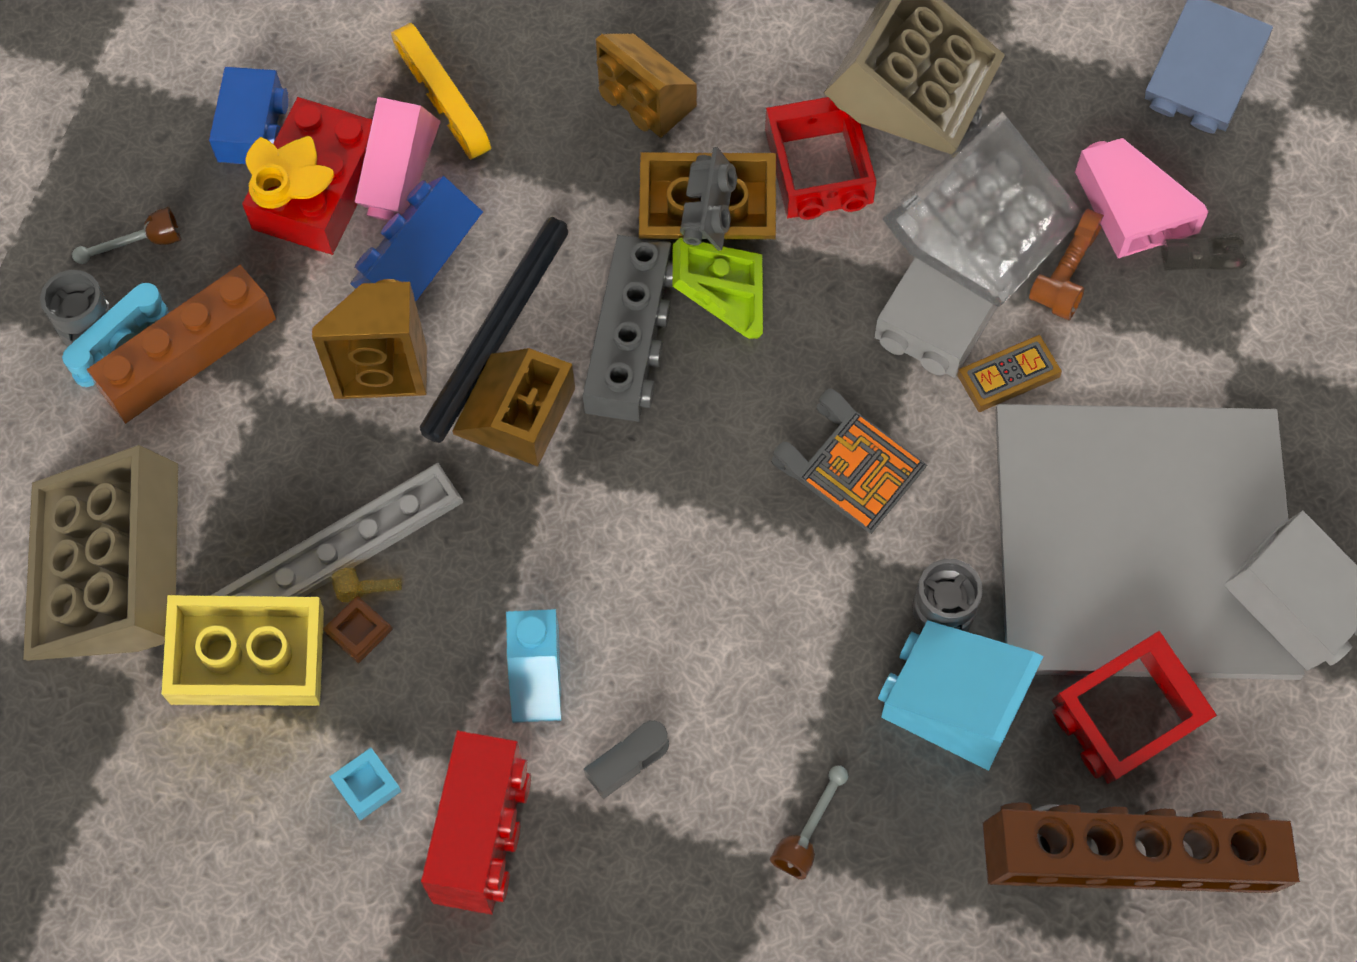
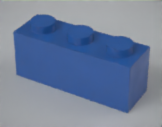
(420, 238)

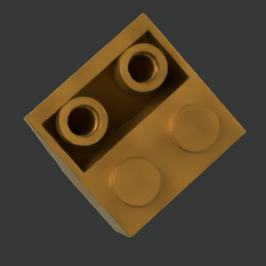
(643, 83)
(517, 403)

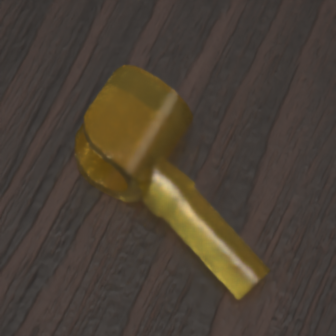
(347, 582)

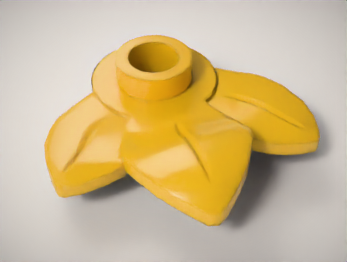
(289, 168)

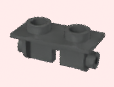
(711, 181)

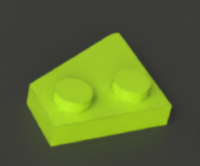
(723, 283)

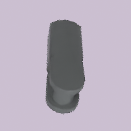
(628, 758)

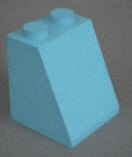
(959, 690)

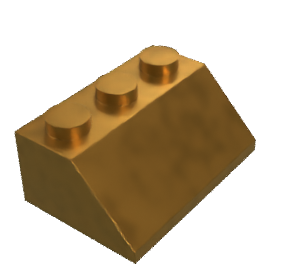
(665, 185)
(374, 343)

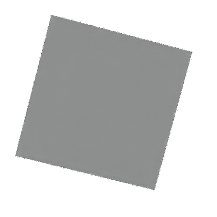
(1133, 530)

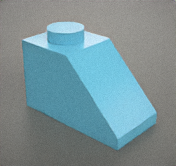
(534, 665)

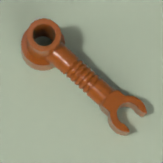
(1057, 290)

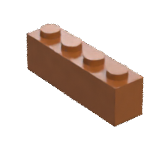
(182, 343)

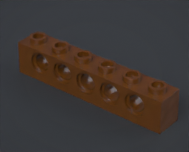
(1015, 857)

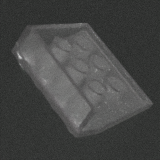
(986, 213)

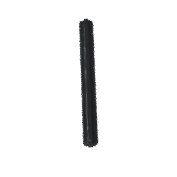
(494, 330)

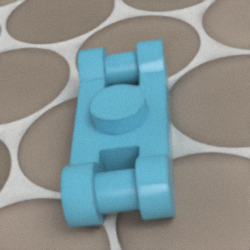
(121, 323)

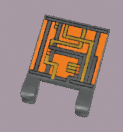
(857, 467)

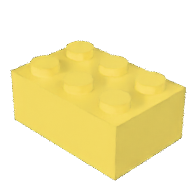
(243, 650)

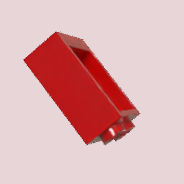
(812, 120)
(1173, 682)

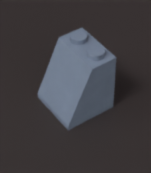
(1207, 64)

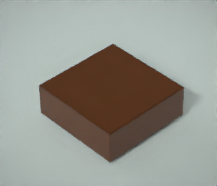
(357, 629)

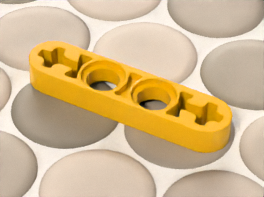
(441, 90)

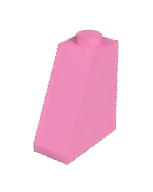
(394, 156)
(1136, 198)

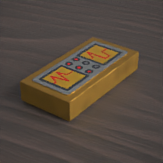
(1009, 373)

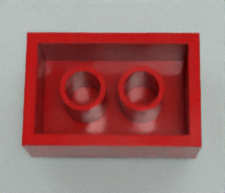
(339, 145)
(476, 823)

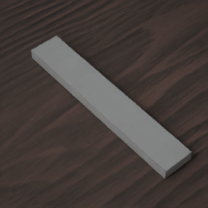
(352, 538)

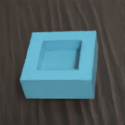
(365, 784)

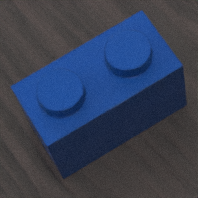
(246, 111)

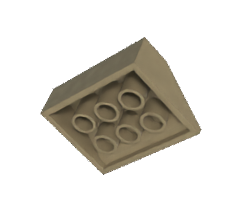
(916, 73)
(102, 556)

